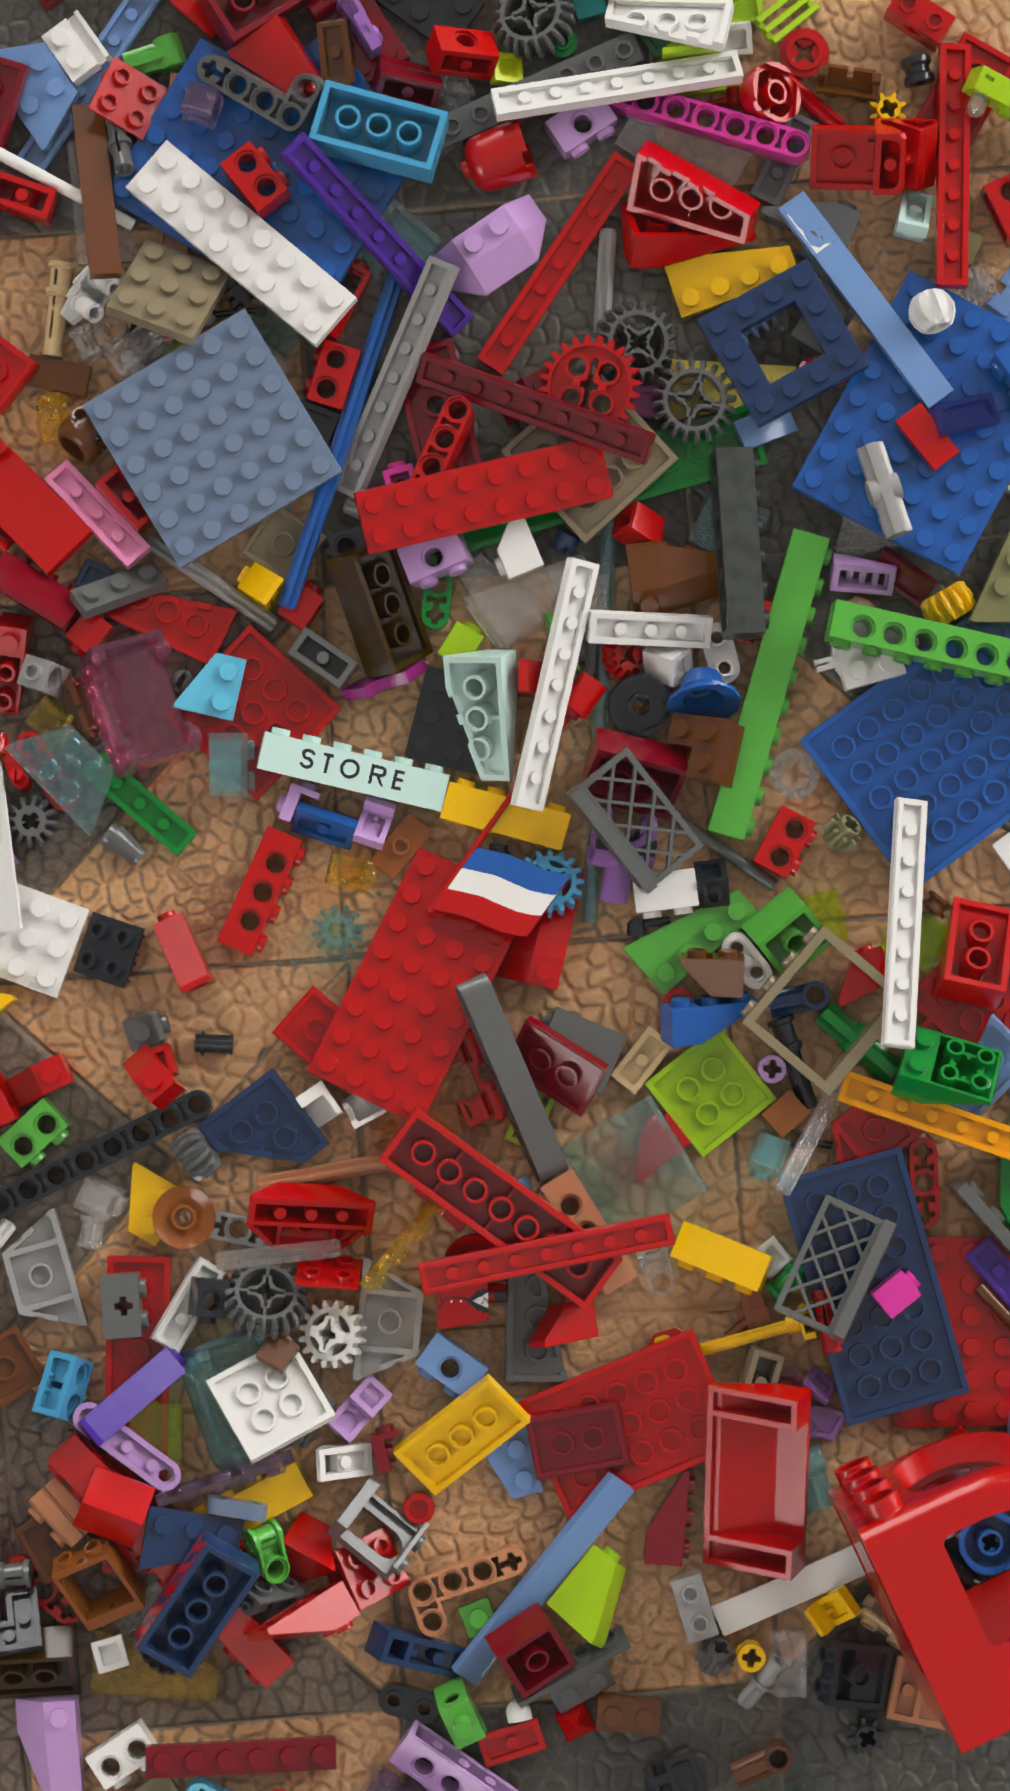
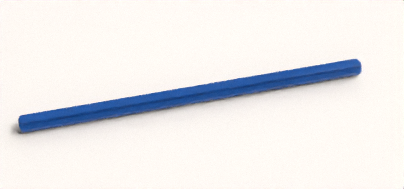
(341, 443)

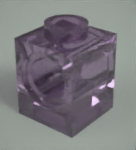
(201, 105)

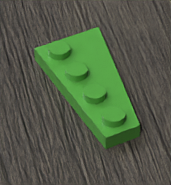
(705, 928)

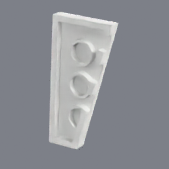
(680, 21)

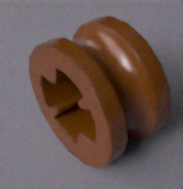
(936, 904)

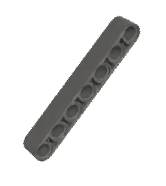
(511, 1077)

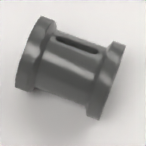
(16, 1574)

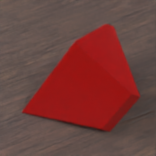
(309, 1549)

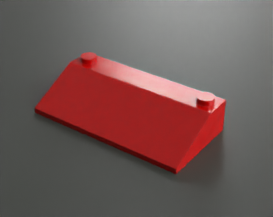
(757, 1477)

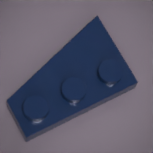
(173, 1532)

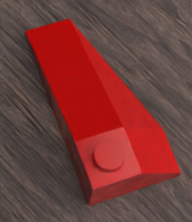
(660, 243)

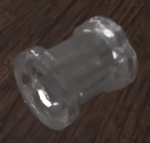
(91, 1232)

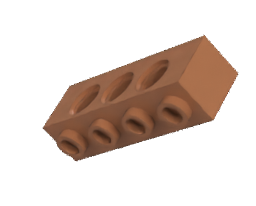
(569, 1185)

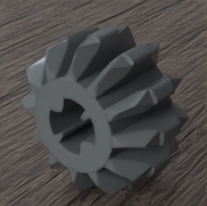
(33, 810)
(195, 1153)

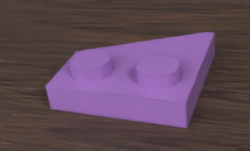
(361, 27)

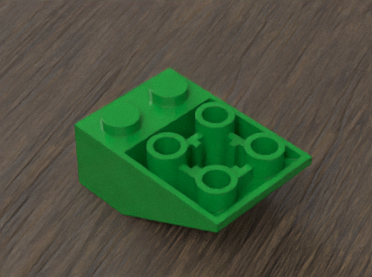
(946, 1070)

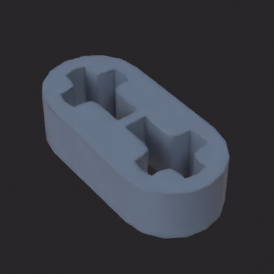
(236, 1508)

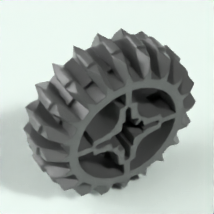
(549, 27)
(644, 351)
(708, 404)
(247, 1302)

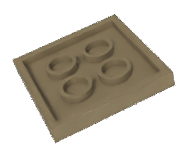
(168, 292)

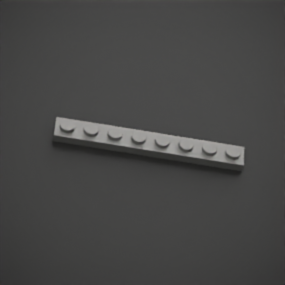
(397, 374)

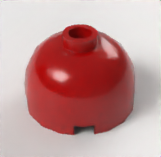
(770, 93)

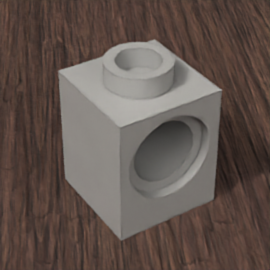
(43, 676)

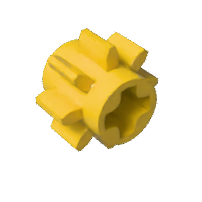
(890, 103)

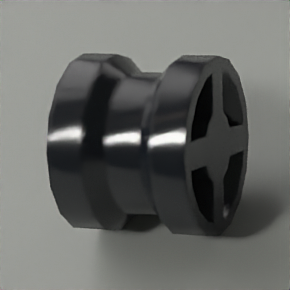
(917, 70)

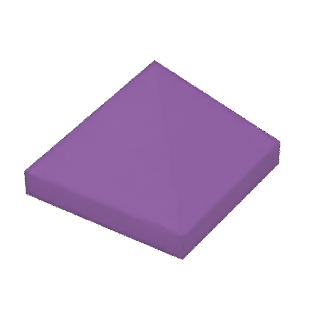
(821, 1385)

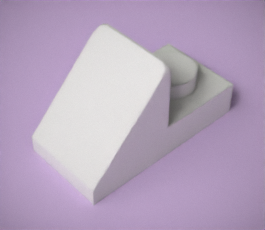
(343, 1461)

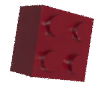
(530, 1650)

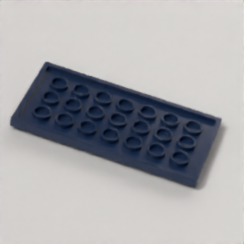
(883, 1360)

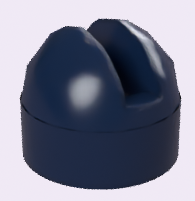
(566, 539)

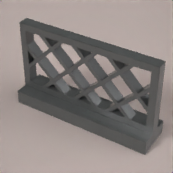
(611, 835)
(860, 1280)

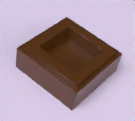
(277, 1353)

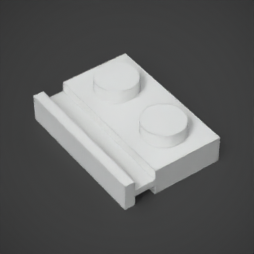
(76, 48)

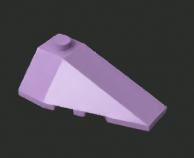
(52, 1740)

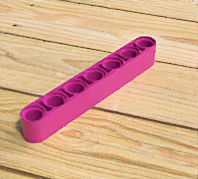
(718, 131)

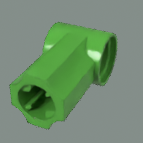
(162, 55)

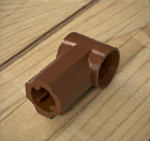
(758, 1765)

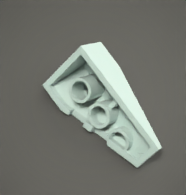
(486, 702)

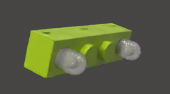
(987, 89)

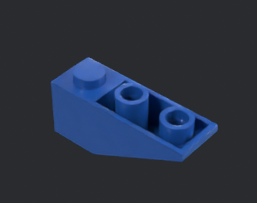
(696, 1021)

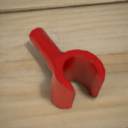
(731, 98)

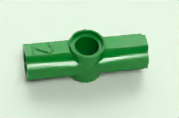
(845, 1032)

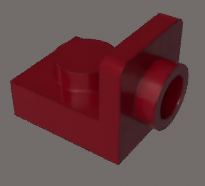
(382, 1451)

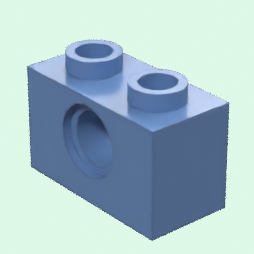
(443, 1348)

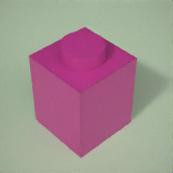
(896, 1292)

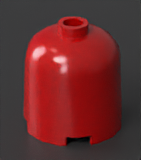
(498, 157)

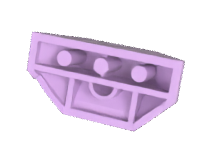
(496, 247)

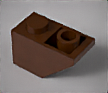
(717, 973)

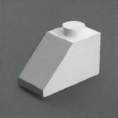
(517, 551)

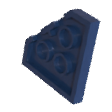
(265, 1123)

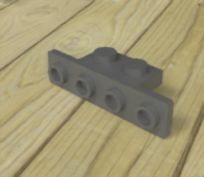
(585, 1678)

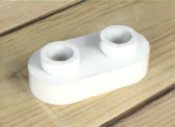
(722, 653)
(752, 958)

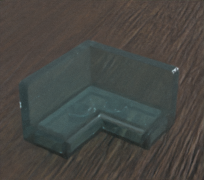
(411, 230)

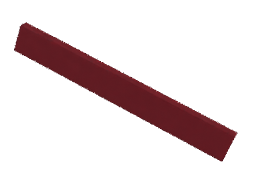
(536, 408)

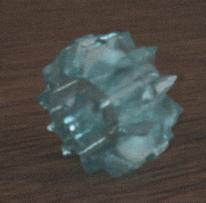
(338, 919)

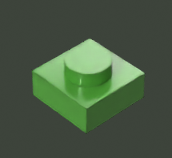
(476, 1615)

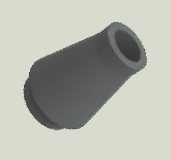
(122, 844)

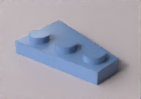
(996, 1037)

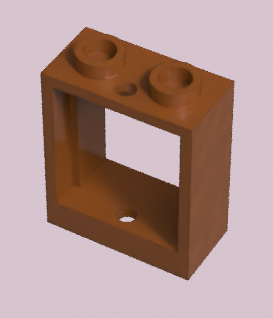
(108, 1606)

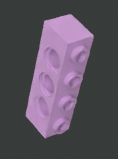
(445, 1761)

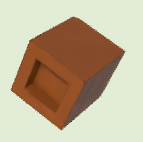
(784, 1113)

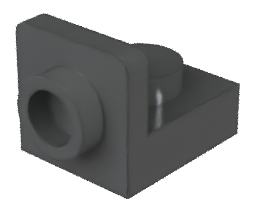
(148, 1029)

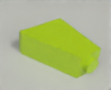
(591, 1594)

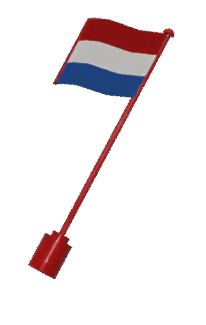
(498, 886)

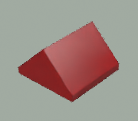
(114, 1506)

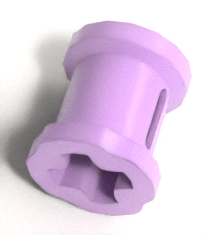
(777, 1062)

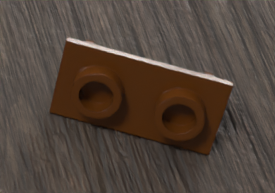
(833, 82)
(78, 706)

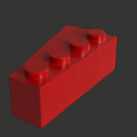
(689, 197)

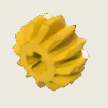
(948, 603)

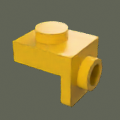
(832, 1610)

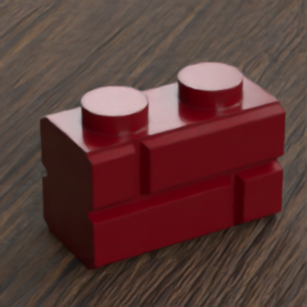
(406, 81)

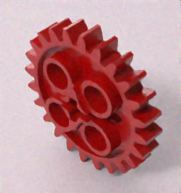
(619, 391)

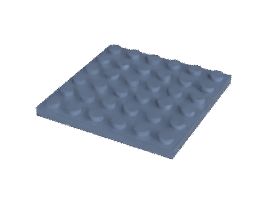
(212, 438)

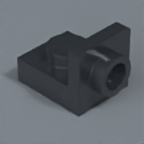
(712, 883)

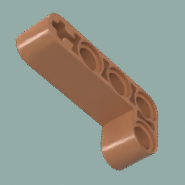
(470, 1582)

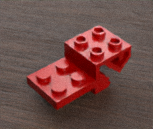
(874, 157)

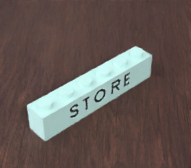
(351, 770)

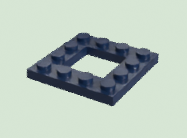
(795, 286)

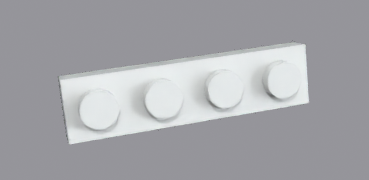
(649, 629)

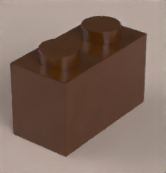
(628, 1713)

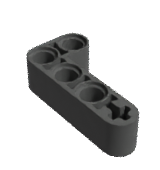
(257, 88)

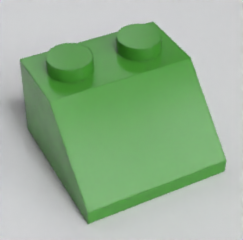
(781, 926)

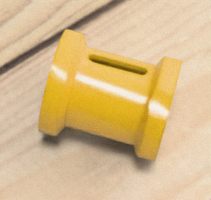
(744, 1648)

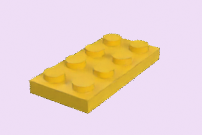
(461, 1434)

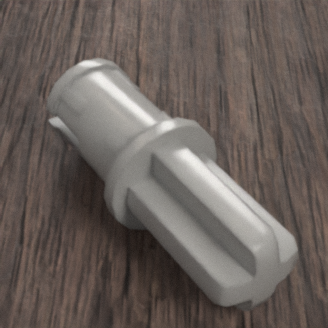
(762, 1681)

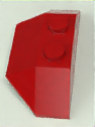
(309, 1213)

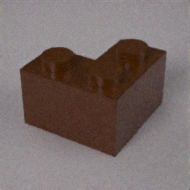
(712, 745)

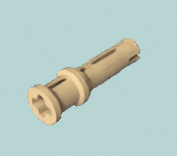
(57, 290)

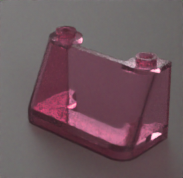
(135, 703)

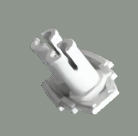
(88, 297)

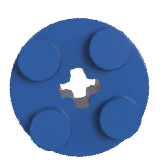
(991, 1558)

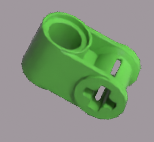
(268, 1547)

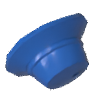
(704, 694)

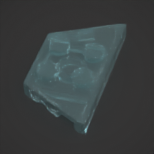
(67, 771)

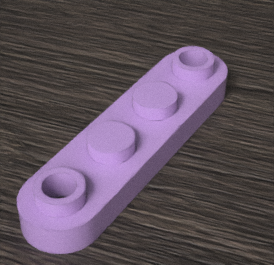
(135, 1453)

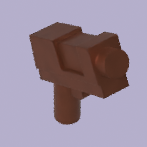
(752, 1315)

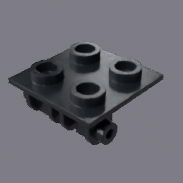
(109, 950)

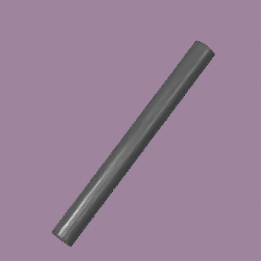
(731, 855)

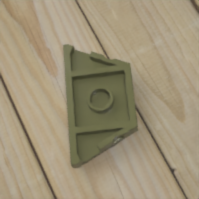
(994, 598)

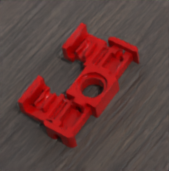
(484, 1103)

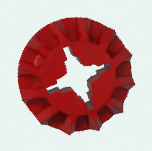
(804, 39)
(619, 668)

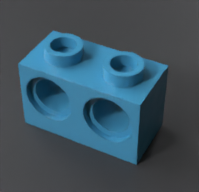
(62, 1386)

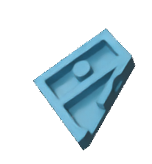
(215, 688)

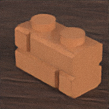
(58, 1509)

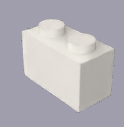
(674, 892)

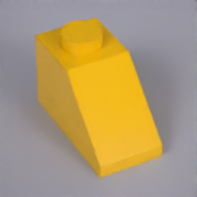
(261, 585)

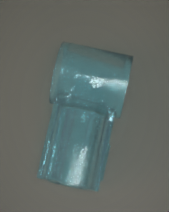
(817, 1480)

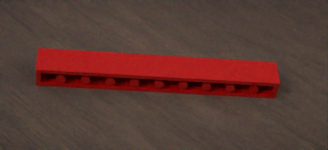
(264, 1659)

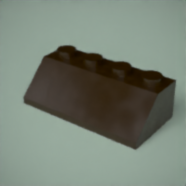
(379, 610)
(44, 1671)

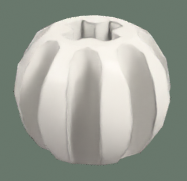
(932, 311)

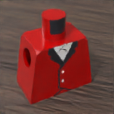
(467, 1304)

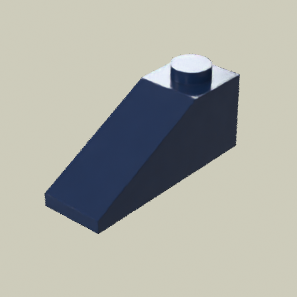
(412, 1649)

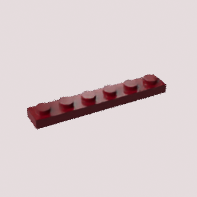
(240, 1756)

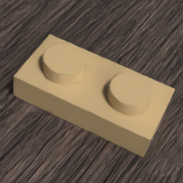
(641, 1060)

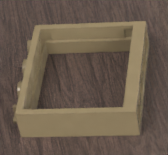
(774, 985)

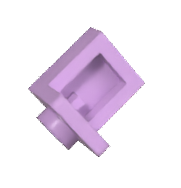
(288, 803)
(374, 822)

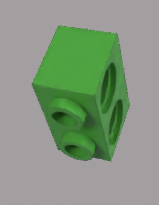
(30, 1127)

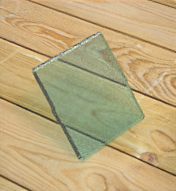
(634, 1165)

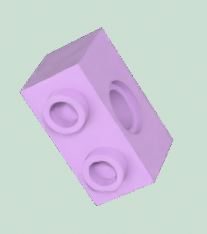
(570, 141)
(417, 560)

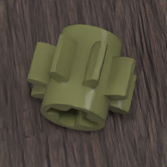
(841, 833)

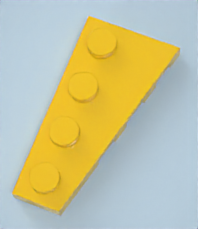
(721, 277)

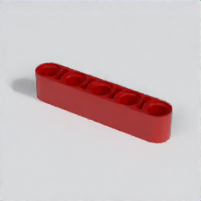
(446, 426)

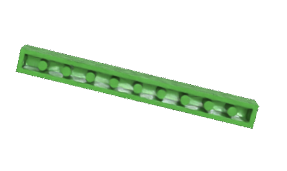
(769, 682)

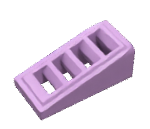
(863, 566)

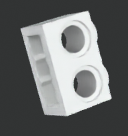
(119, 1749)

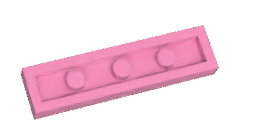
(98, 514)

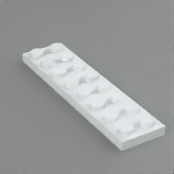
(241, 243)

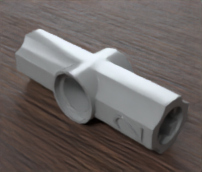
(884, 490)

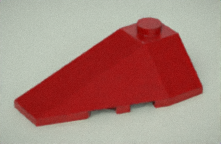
(541, 955)

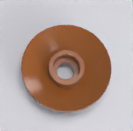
(179, 1233)

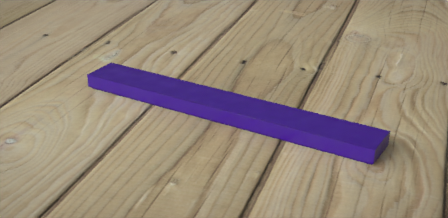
(366, 224)

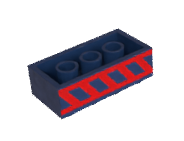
(196, 1603)

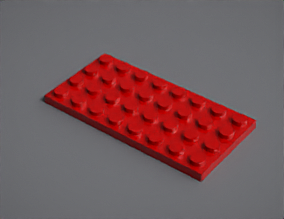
(402, 1007)

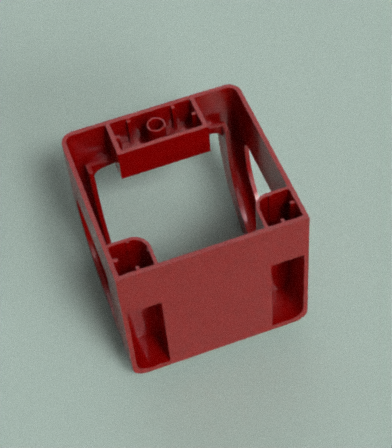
(947, 1634)

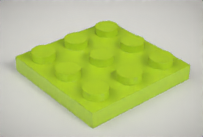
(710, 1092)

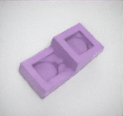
(359, 1409)

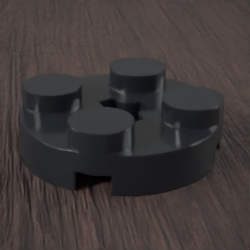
(632, 721)

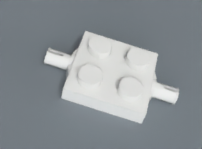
(861, 670)

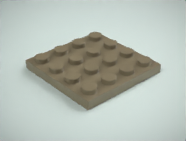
(626, 476)

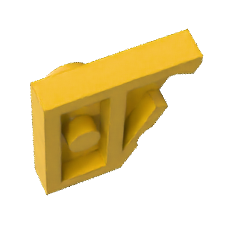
(145, 1191)

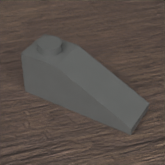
(840, 216)

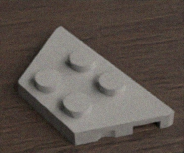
(44, 1274)
(392, 1324)

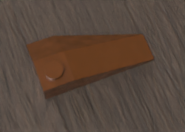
(669, 576)

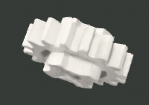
(328, 1345)

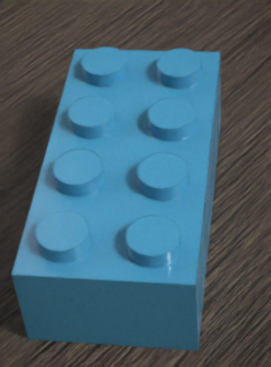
(379, 131)

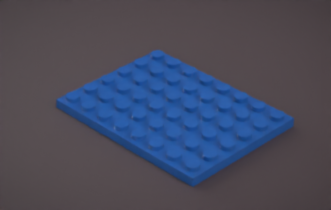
(303, 218)
(945, 505)
(927, 742)

